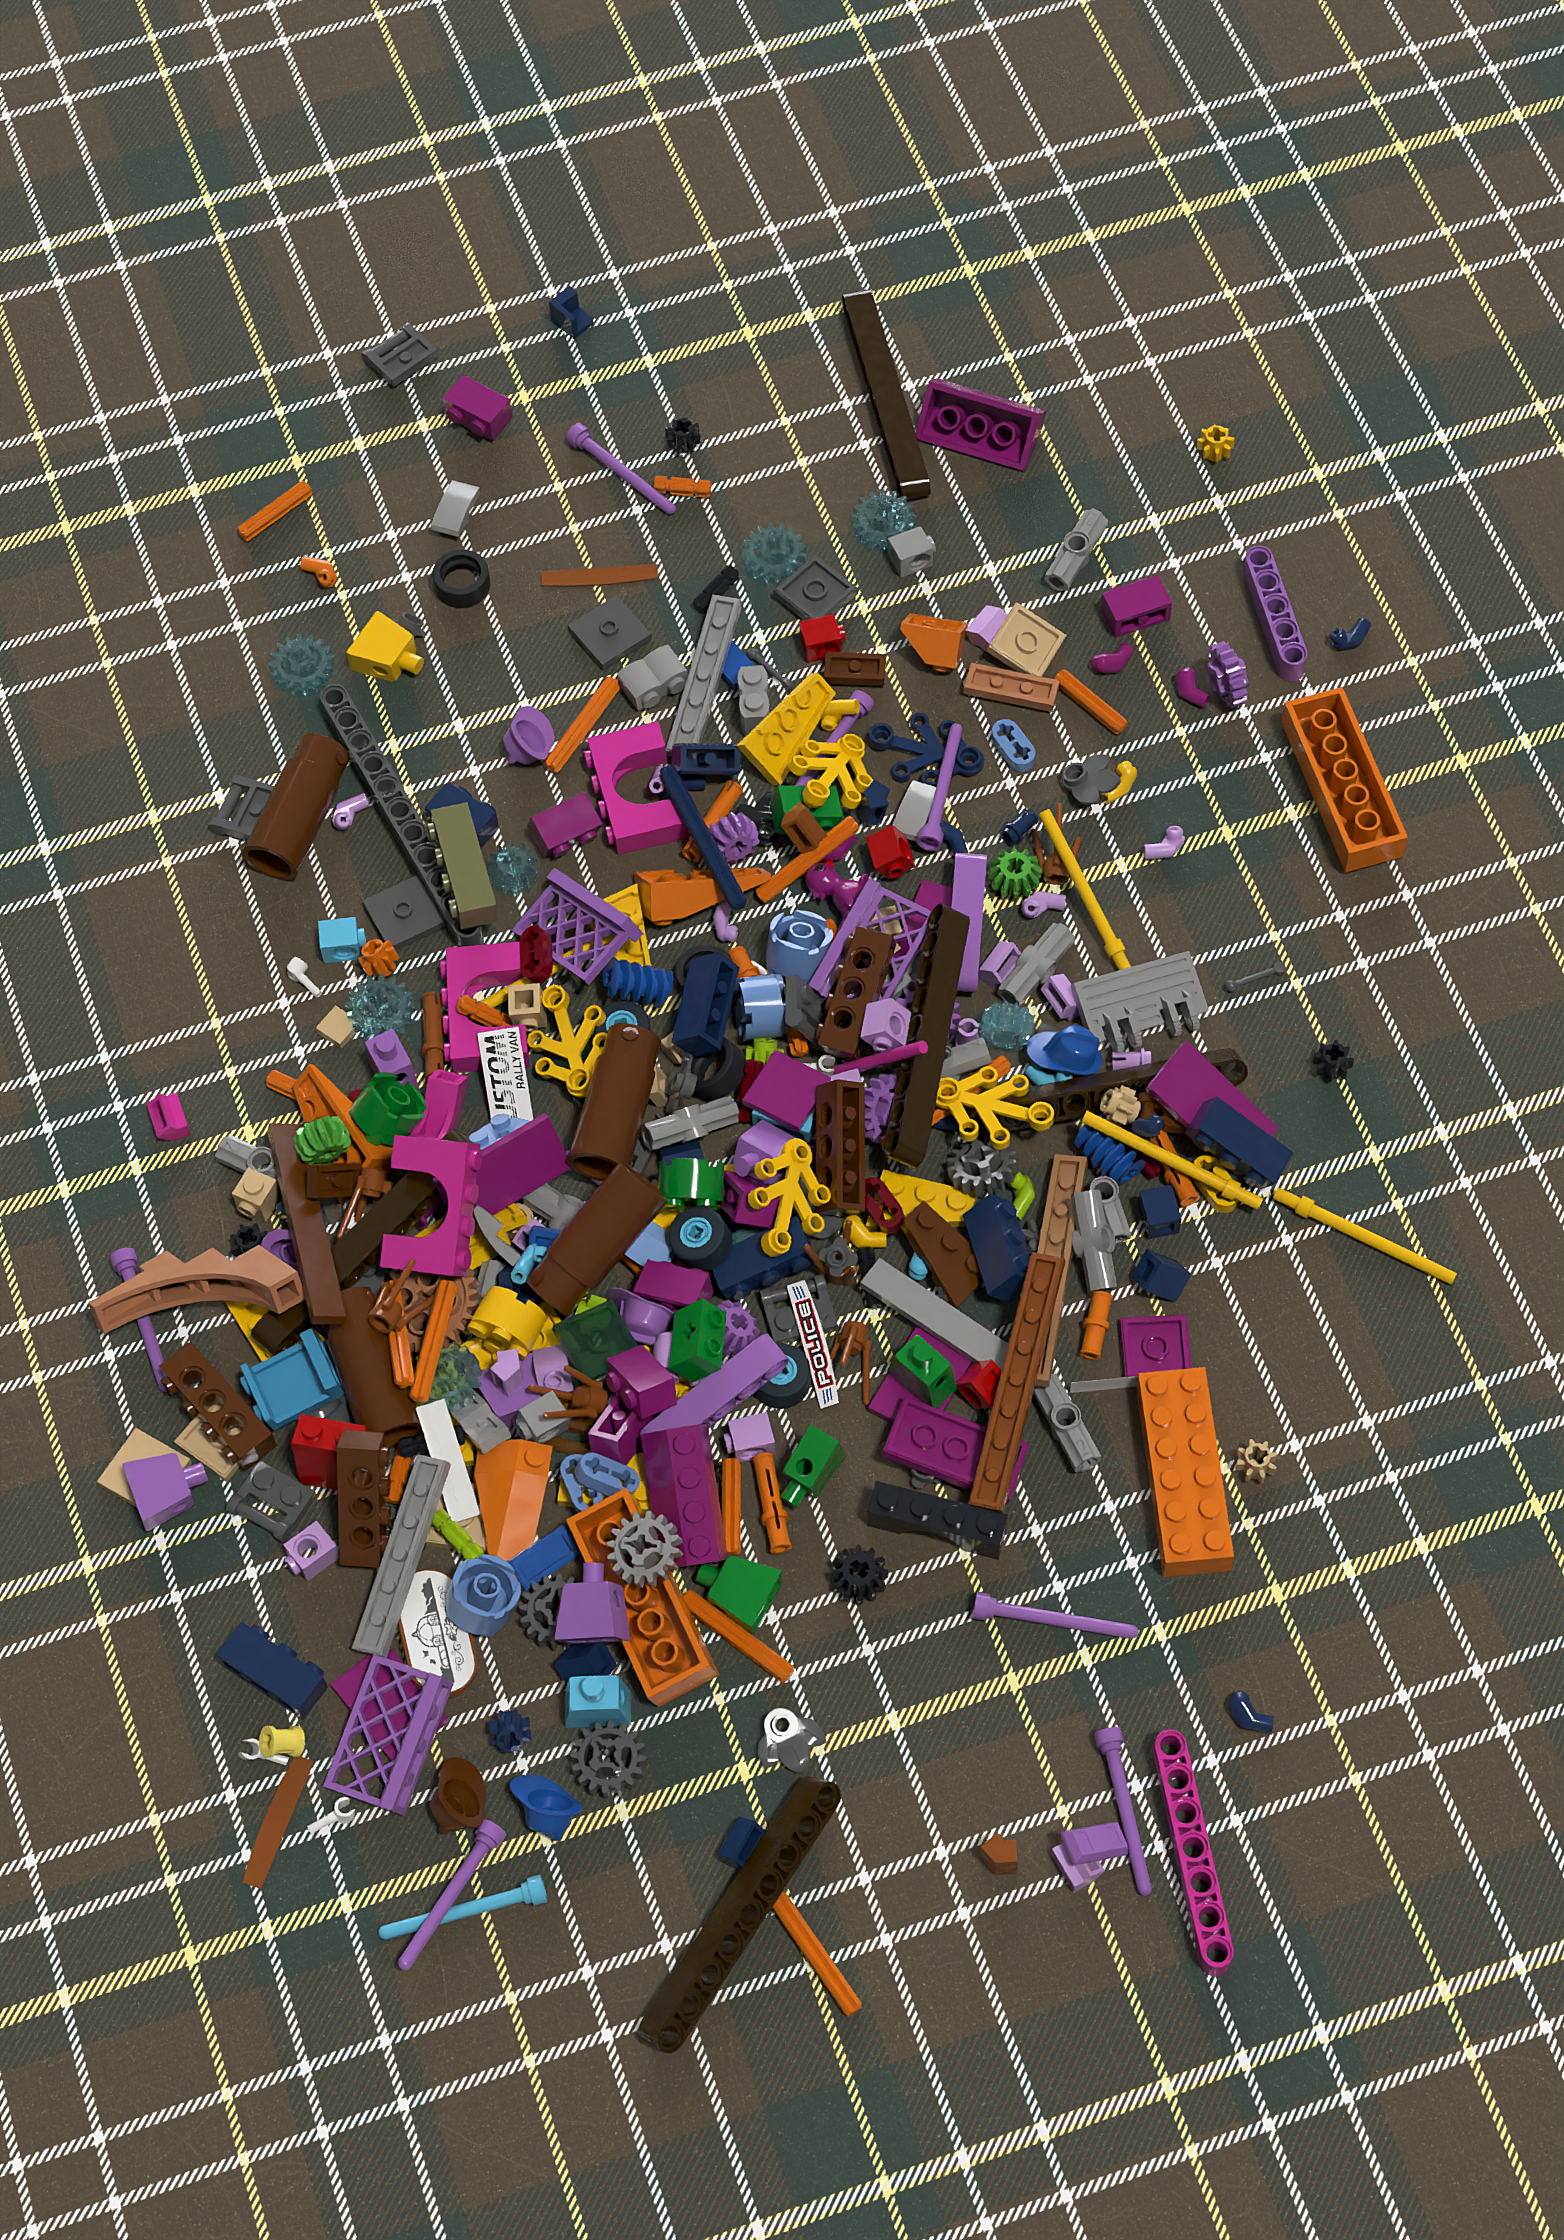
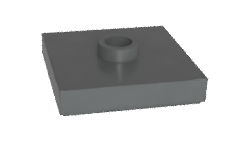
(815, 590)
(609, 632)
(404, 913)

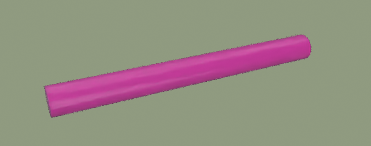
(884, 1057)

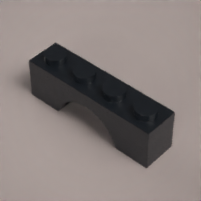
(970, 1526)

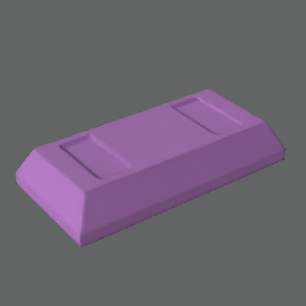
(1095, 1843)

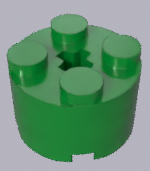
(387, 1109)
(691, 1183)

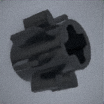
(683, 435)
(1335, 1052)
(246, 1239)

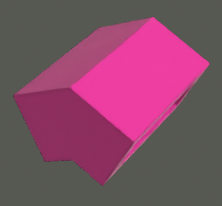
(168, 1117)

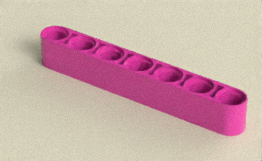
(1192, 1868)

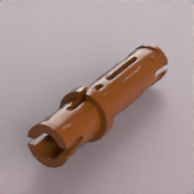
(433, 1033)

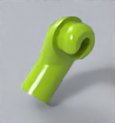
(1023, 1192)

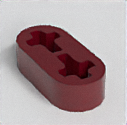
(536, 957)
(887, 1201)

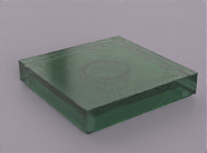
(593, 1338)

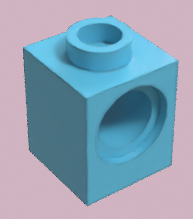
(340, 939)

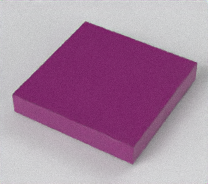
(785, 1091)
(1155, 1344)

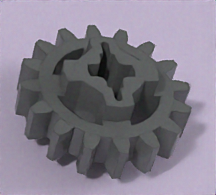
(981, 1166)
(542, 1609)
(615, 1748)

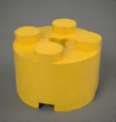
(507, 1322)

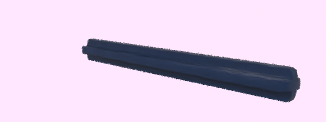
(703, 838)

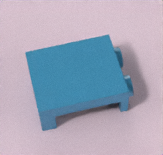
(292, 1382)

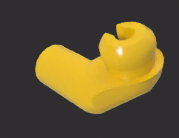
(836, 710)
(862, 1237)

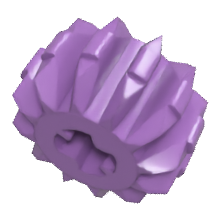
(735, 836)
(739, 1327)

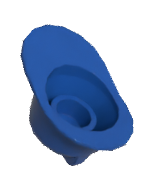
(1069, 1050)
(545, 1804)

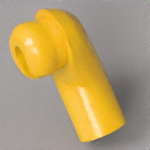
(1128, 775)

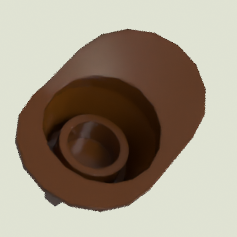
(459, 1796)

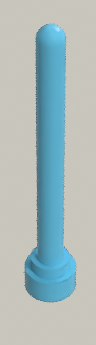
(531, 1892)

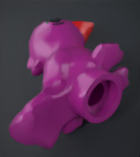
(825, 882)

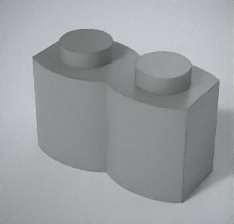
(653, 677)
(752, 697)

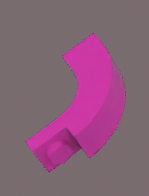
(444, 1104)

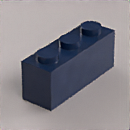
(705, 1004)
(1238, 1143)
(998, 1246)
(751, 1267)
(273, 1669)

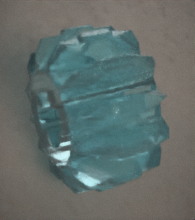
(513, 868)
(1007, 1025)

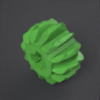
(1014, 873)
(322, 1140)

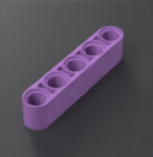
(1271, 598)
(969, 900)
(724, 1388)

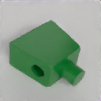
(919, 1370)
(814, 1453)
(741, 1590)

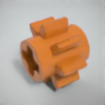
(378, 958)

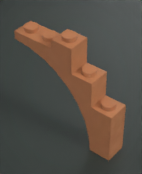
(168, 1282)

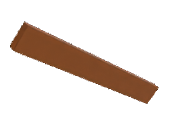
(1017, 1382)

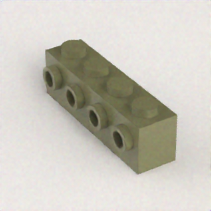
(463, 866)

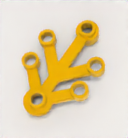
(848, 749)
(572, 1045)
(989, 1103)
(790, 1194)

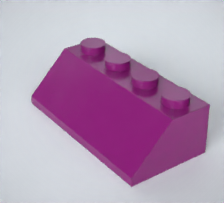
(979, 424)
(686, 1491)

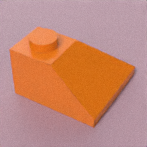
(936, 639)

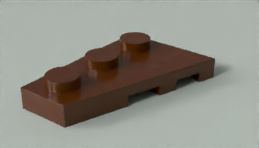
(944, 1251)

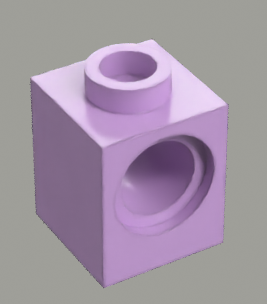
(885, 1025)
(549, 1368)
(749, 1437)
(311, 1537)

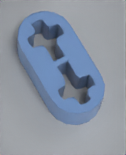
(1018, 742)
(607, 1474)
(573, 1487)

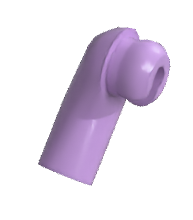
(656, 784)
(346, 811)
(1167, 847)
(1041, 902)
(721, 917)

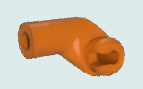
(323, 570)

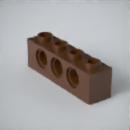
(862, 945)
(841, 1146)
(190, 1366)
(365, 1451)

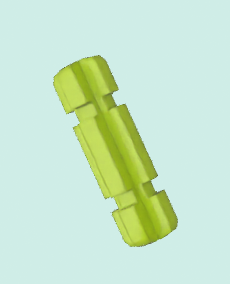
(456, 1535)

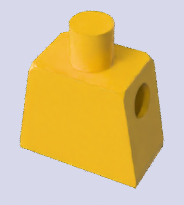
(384, 650)

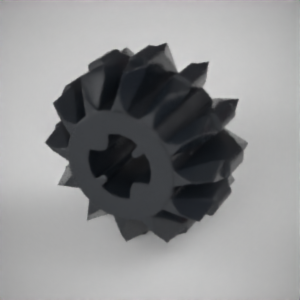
(855, 1585)

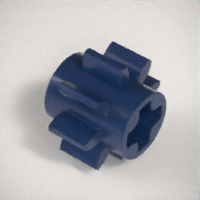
(510, 1731)

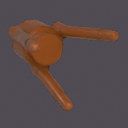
(1053, 867)
(368, 1184)
(823, 1268)
(388, 1313)
(852, 1341)
(588, 1398)

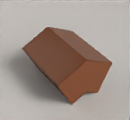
(802, 828)
(1000, 1855)

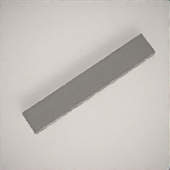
(705, 671)
(933, 1314)
(401, 1556)

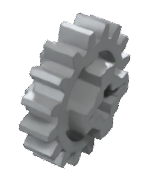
(652, 1561)

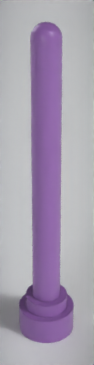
(580, 437)
(842, 728)
(931, 835)
(125, 1263)
(987, 1607)
(1110, 1743)
(488, 1837)

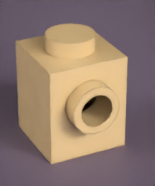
(526, 1006)
(256, 1195)

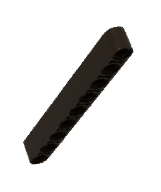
(886, 394)
(929, 1022)
(1091, 1085)
(358, 1250)
(739, 1914)

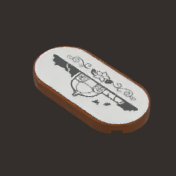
(430, 1638)

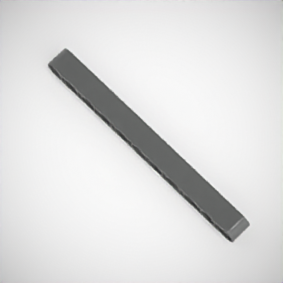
(393, 804)

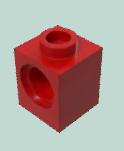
(821, 636)
(890, 852)
(980, 1384)

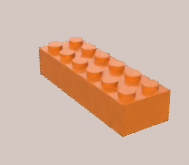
(1344, 779)
(1184, 1472)
(663, 1634)

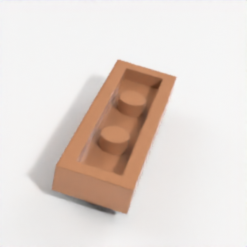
(1011, 687)

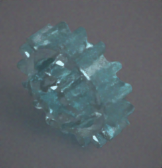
(881, 518)
(773, 552)
(303, 666)
(369, 999)
(448, 1376)

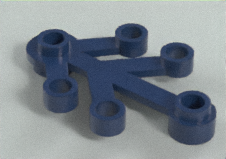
(929, 752)

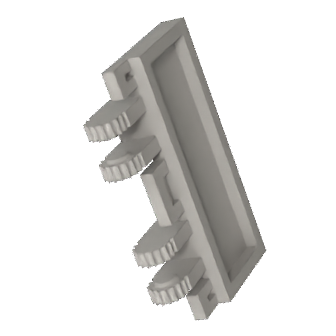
(1137, 998)

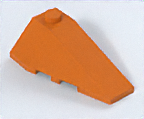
(675, 895)
(321, 1098)
(511, 1494)

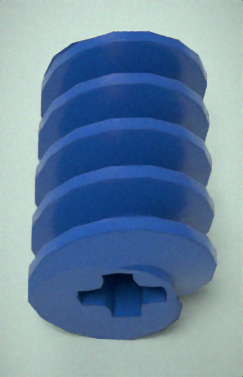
(637, 981)
(1108, 1155)

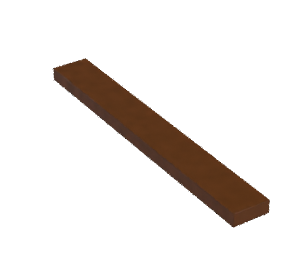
(306, 1229)

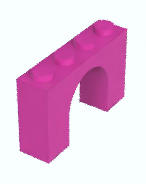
(631, 824)
(467, 973)
(456, 1168)

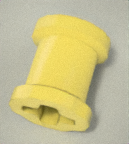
(281, 1741)

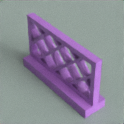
(589, 909)
(862, 915)
(416, 1738)

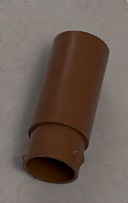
(296, 807)
(615, 1101)
(596, 1238)
(367, 1372)

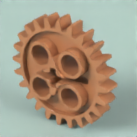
(419, 1287)

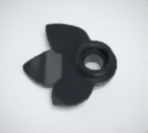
(762, 818)

